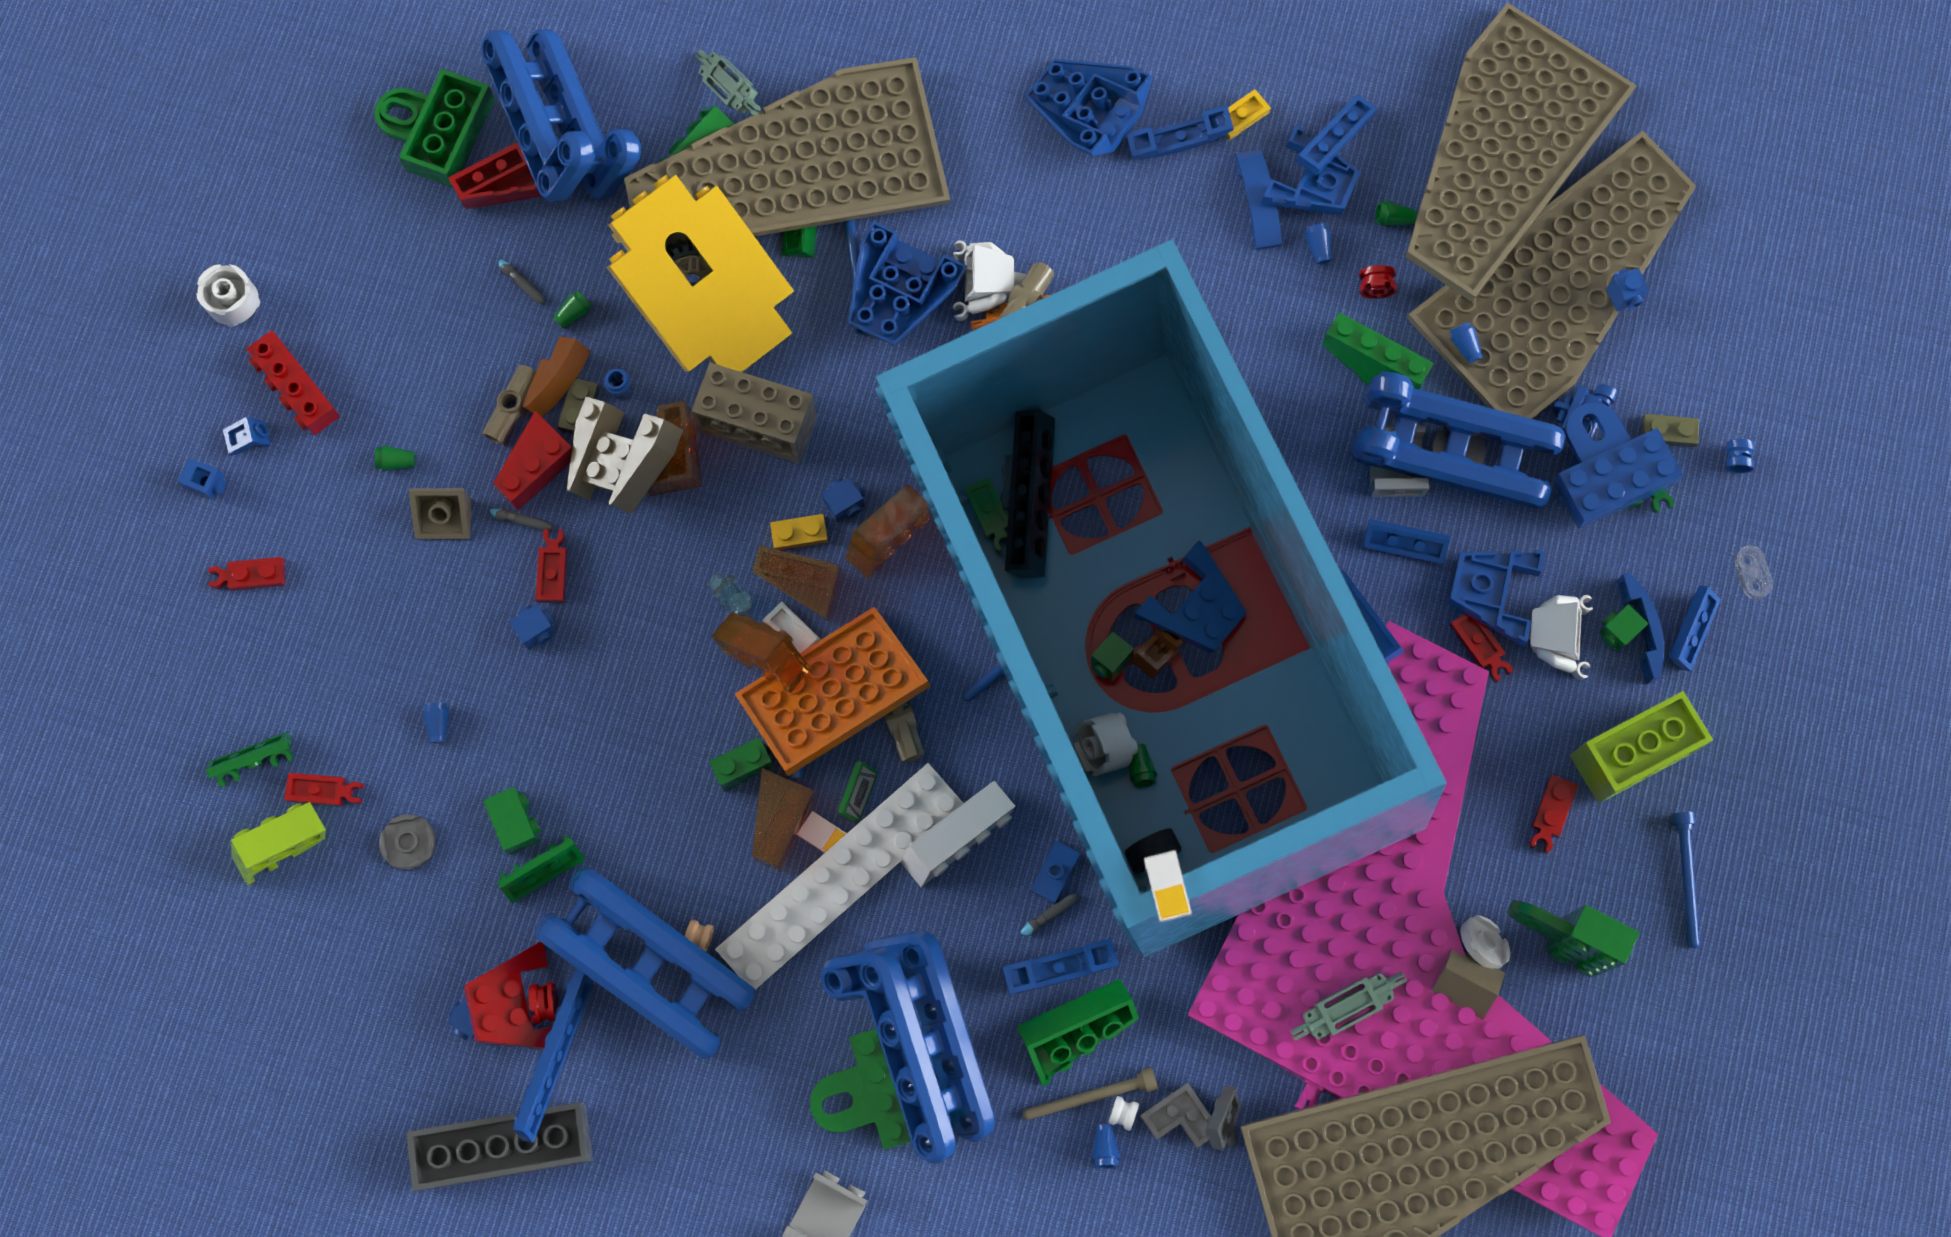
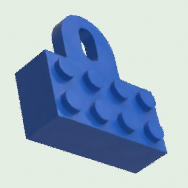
(1612, 470)

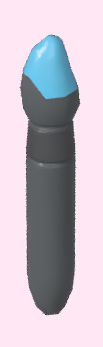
(521, 281)
(504, 514)
(1034, 924)

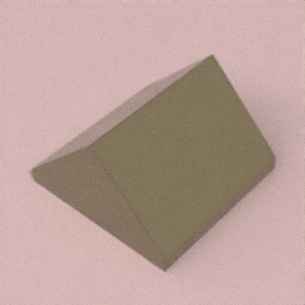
(441, 513)
(1469, 983)

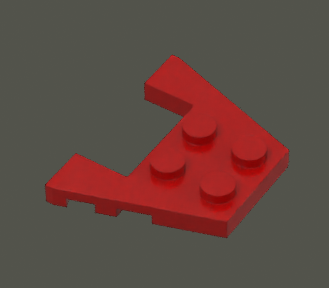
(500, 1006)

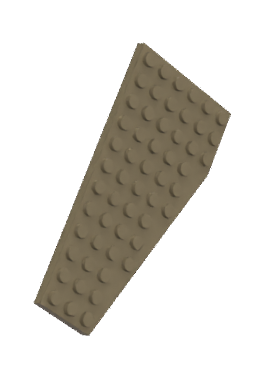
(1509, 142)
(820, 154)
(1549, 295)
(1424, 1148)

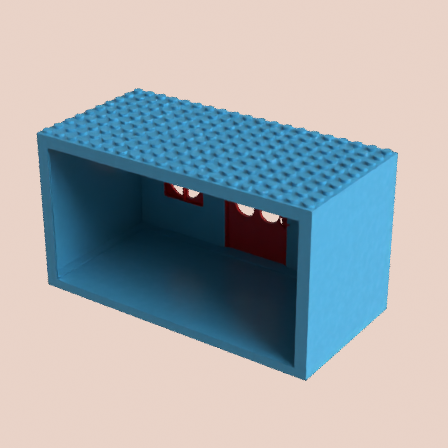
(1148, 380)

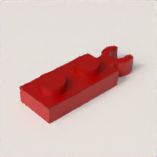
(551, 570)
(250, 574)
(1481, 645)
(320, 789)
(1552, 811)

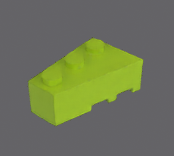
(276, 840)

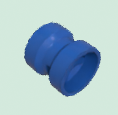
(1740, 456)

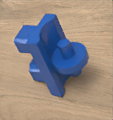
(1565, 408)

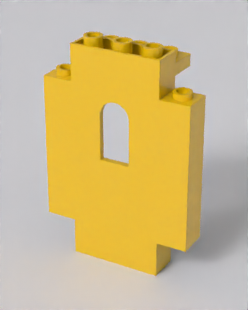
(724, 314)

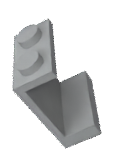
(1393, 484)
(827, 1209)

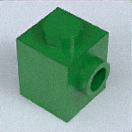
(1621, 627)
(1111, 657)

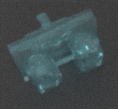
(730, 594)

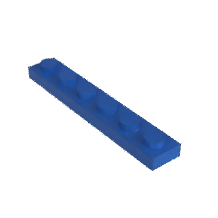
(551, 1062)

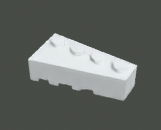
(956, 833)

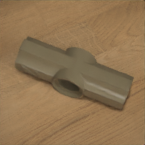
(1030, 289)
(504, 419)
(903, 728)

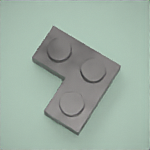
(1179, 1108)

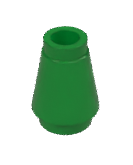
(1394, 214)
(572, 309)
(393, 458)
(1142, 768)

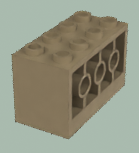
(754, 413)

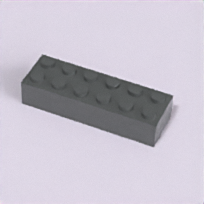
(493, 1150)

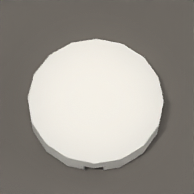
(1484, 942)

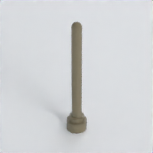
(1142, 1081)

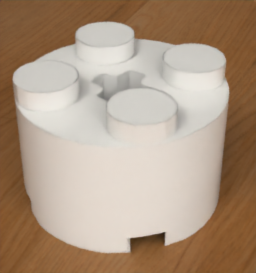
(227, 294)
(1104, 743)

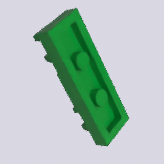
(250, 757)
(540, 870)

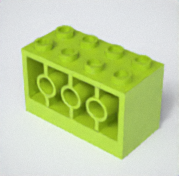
(1641, 747)

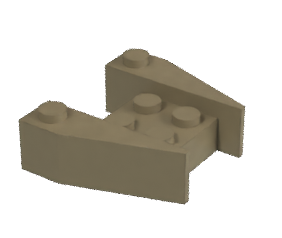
(617, 462)

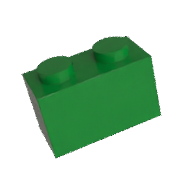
(741, 764)
(512, 820)

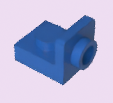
(245, 435)

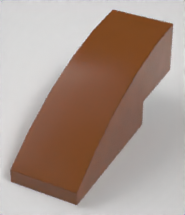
(555, 375)
(1158, 652)

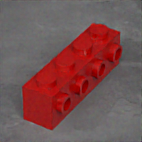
(294, 384)

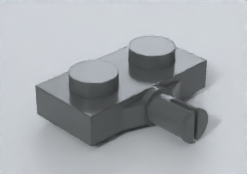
(1222, 1122)

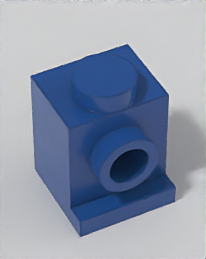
(197, 473)

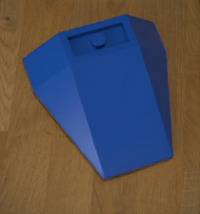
(1090, 102)
(898, 285)

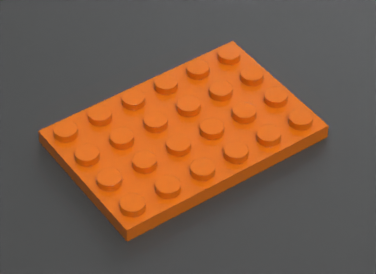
(851, 684)

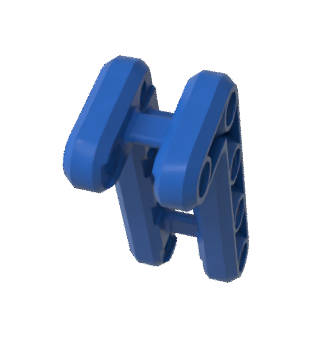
(582, 150)
(1397, 453)
(890, 977)
(633, 983)

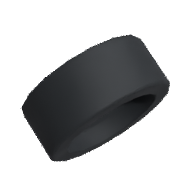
(1151, 845)

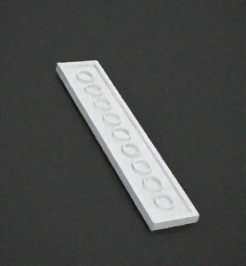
(838, 878)

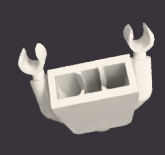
(987, 277)
(1557, 632)

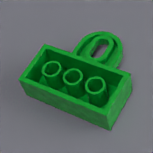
(441, 124)
(1581, 937)
(871, 1093)

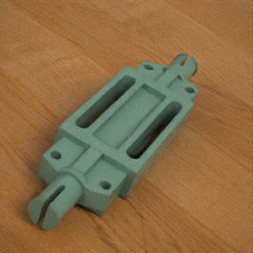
(739, 92)
(1374, 991)

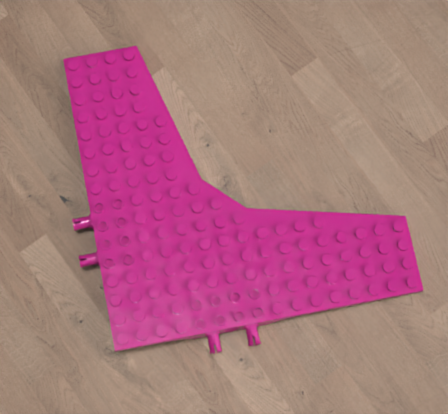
(1394, 918)

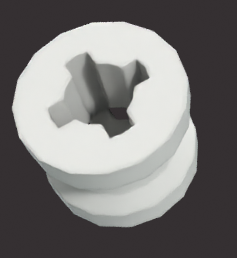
(1123, 1113)

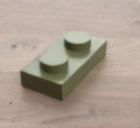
(574, 402)
(1674, 429)

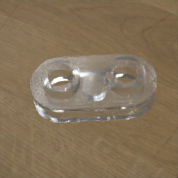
(1755, 573)

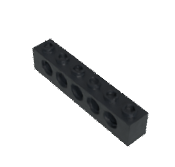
(1030, 494)

